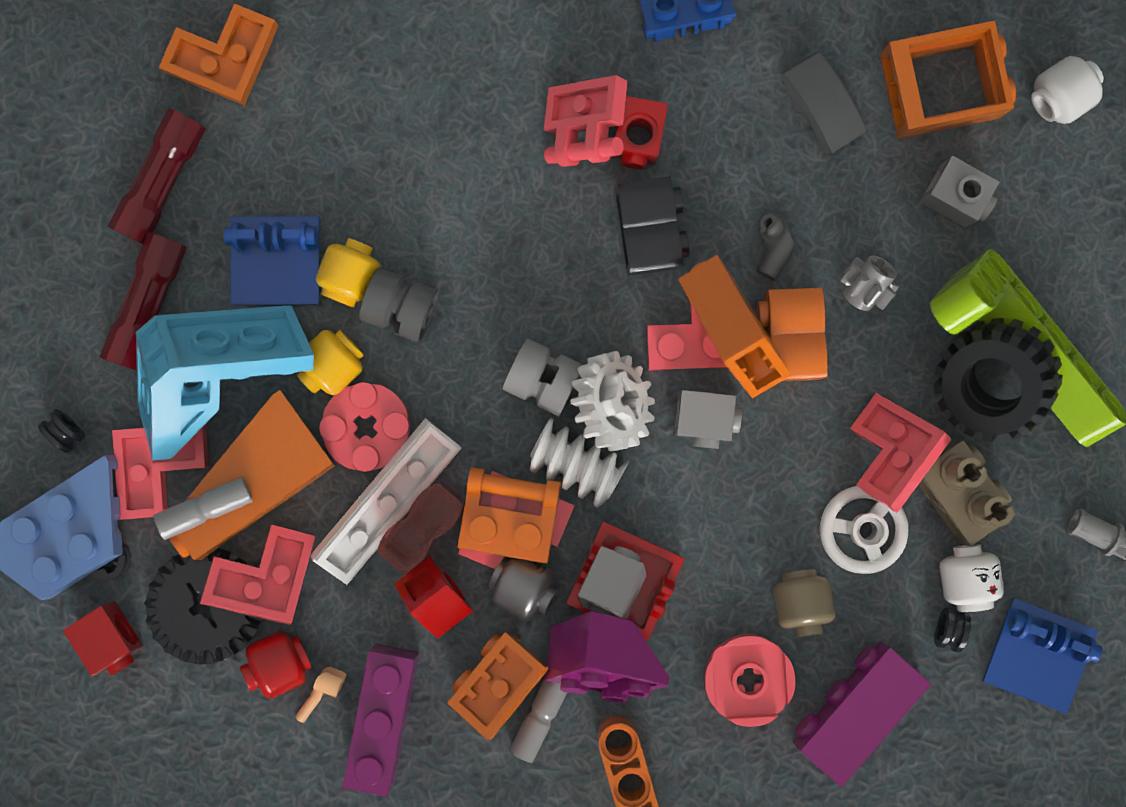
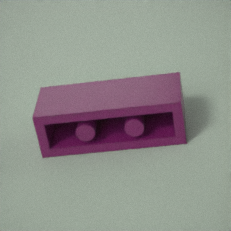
(859, 712)
(380, 720)

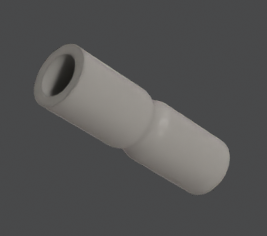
(198, 510)
(538, 721)

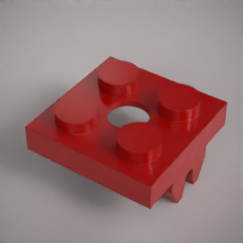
(661, 570)

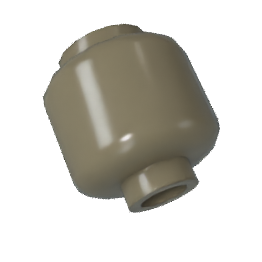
(804, 602)

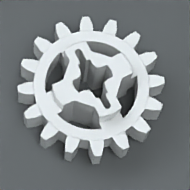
(613, 401)

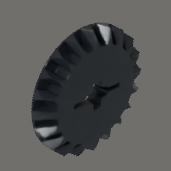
(191, 635)

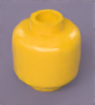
(346, 272)
(334, 364)

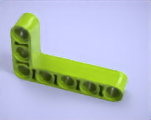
(992, 290)

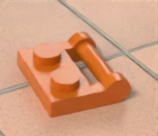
(505, 530)

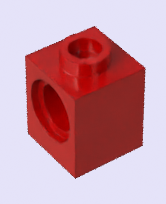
(649, 116)
(433, 597)
(104, 639)

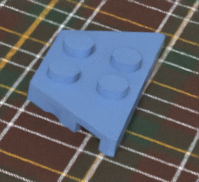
(64, 532)

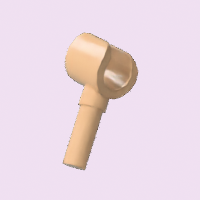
(328, 682)

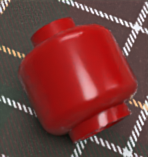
(275, 664)

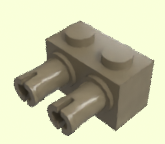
(965, 493)

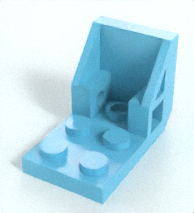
(207, 349)

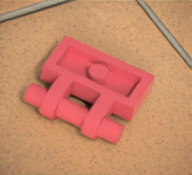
(585, 107)

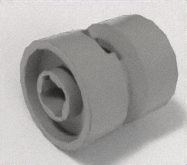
(528, 370)

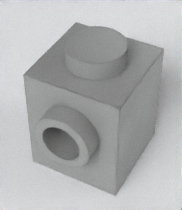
(961, 192)
(707, 418)
(613, 582)

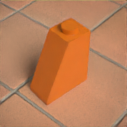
(733, 327)

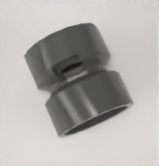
(399, 304)

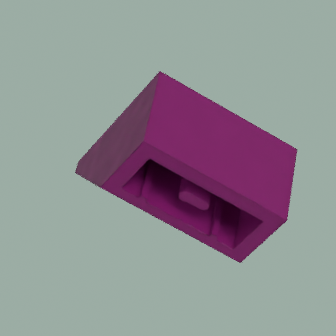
(603, 657)

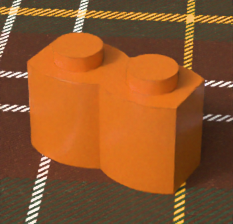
(797, 330)

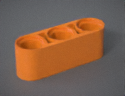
(625, 761)

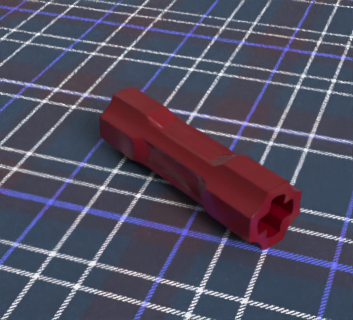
(143, 203)
(155, 270)

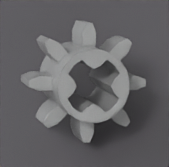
(869, 283)

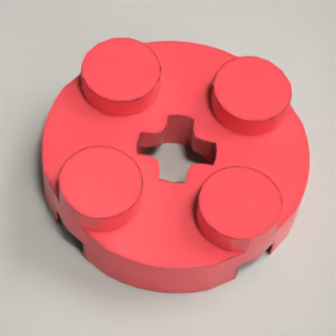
(340, 429)
(768, 696)

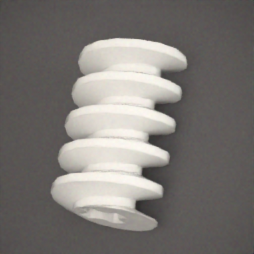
(576, 464)

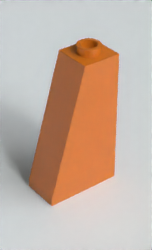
(274, 458)

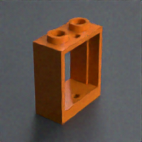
(902, 85)

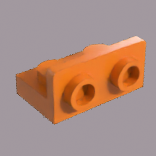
(497, 684)

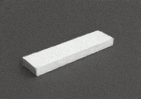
(385, 501)

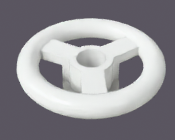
(871, 544)

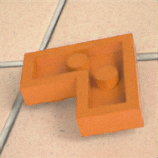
(230, 64)

